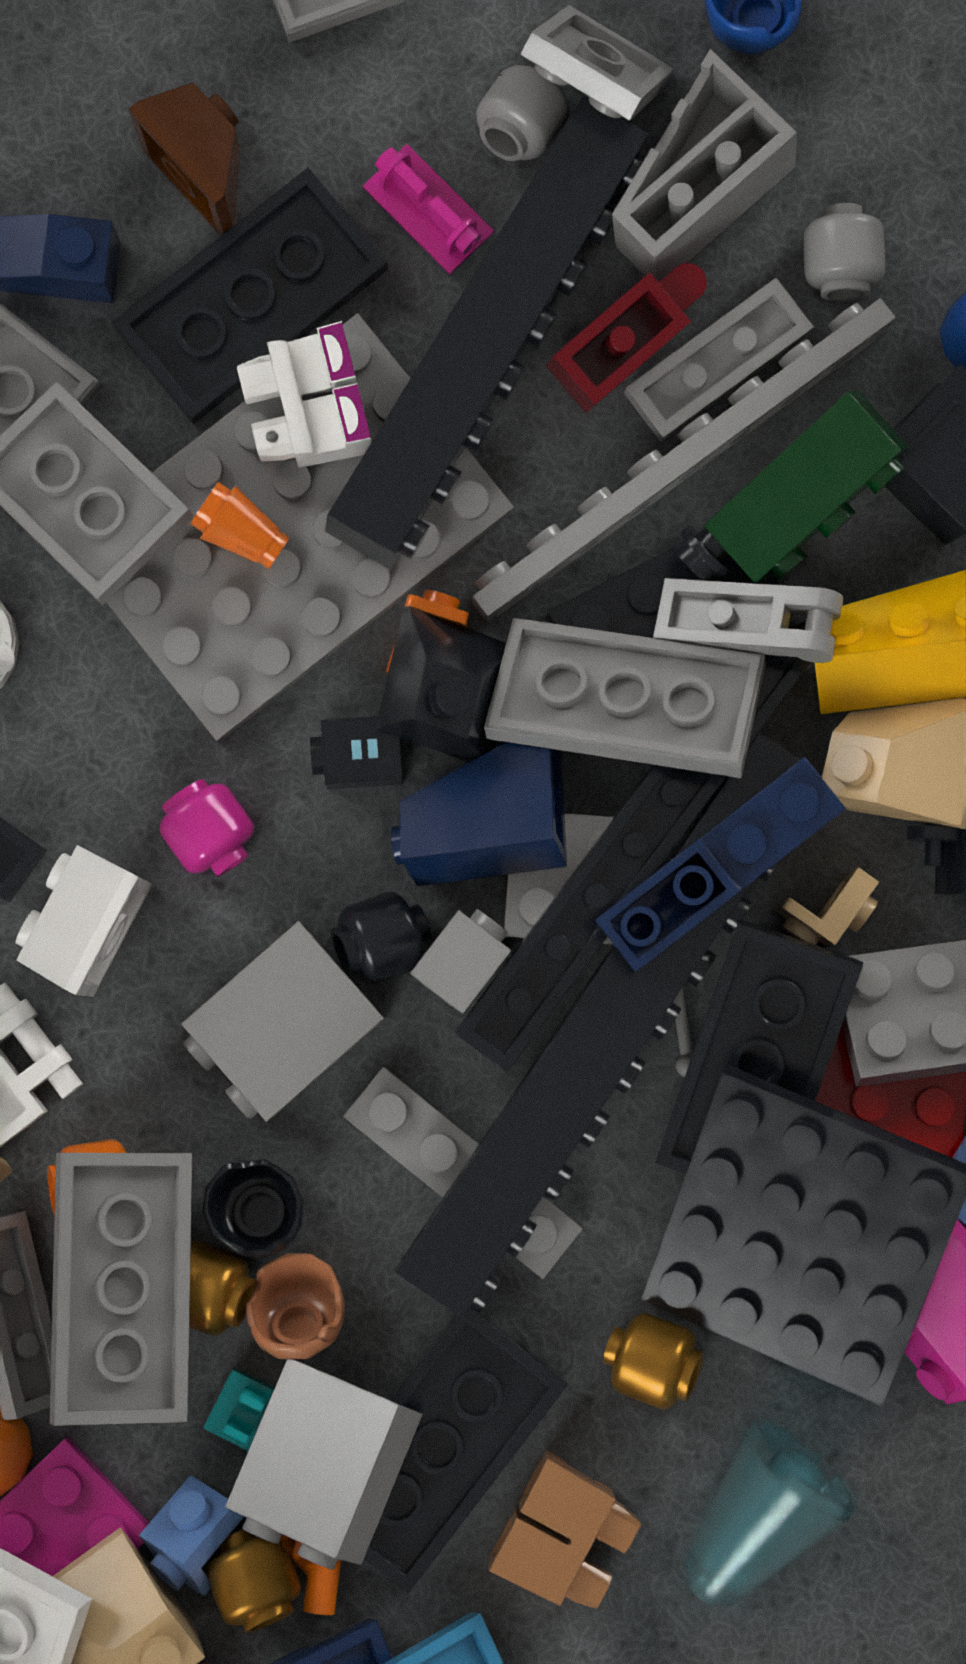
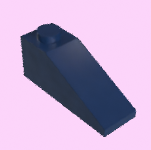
(59, 256)

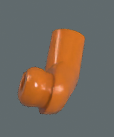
(320, 1584)

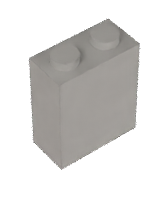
(280, 1023)
(322, 1465)

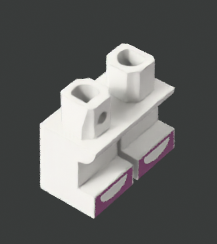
(318, 397)

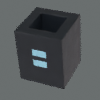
(356, 754)

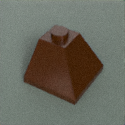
(194, 147)

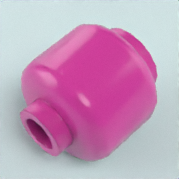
(206, 828)

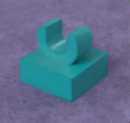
(239, 1408)

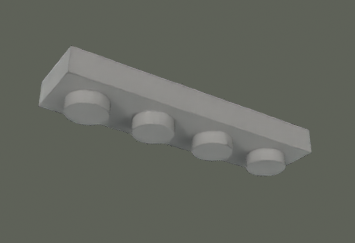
(438, 1151)

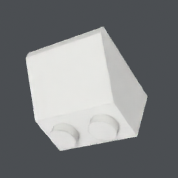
(81, 921)

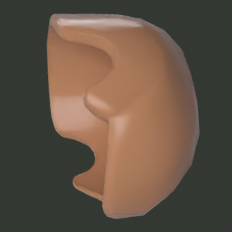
(296, 1306)

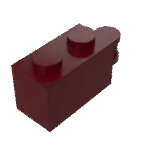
(627, 334)

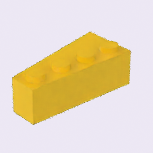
(898, 648)

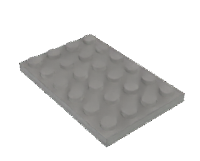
(246, 633)

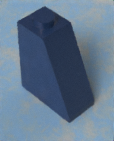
(486, 818)

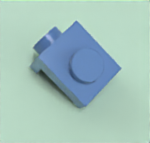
(188, 1534)

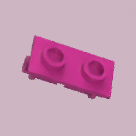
(427, 207)

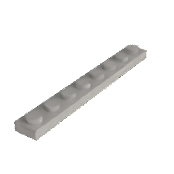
(701, 443)

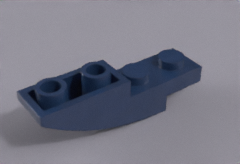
(720, 864)

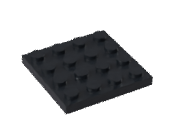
(807, 1234)

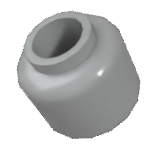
(521, 114)
(844, 253)

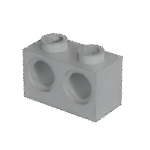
(462, 959)

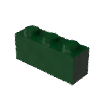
(809, 488)

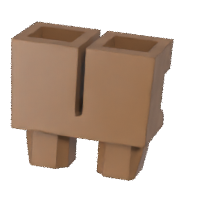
(554, 1530)

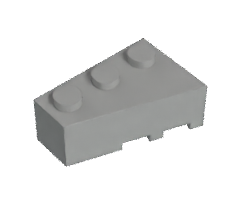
(704, 173)

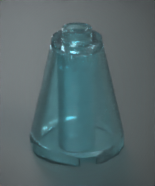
(764, 1515)

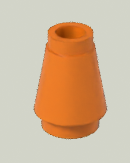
(239, 526)

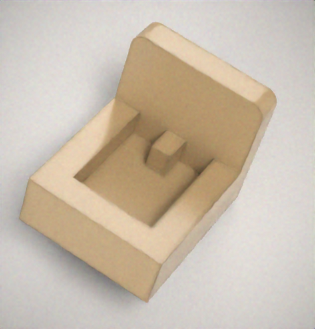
(845, 909)

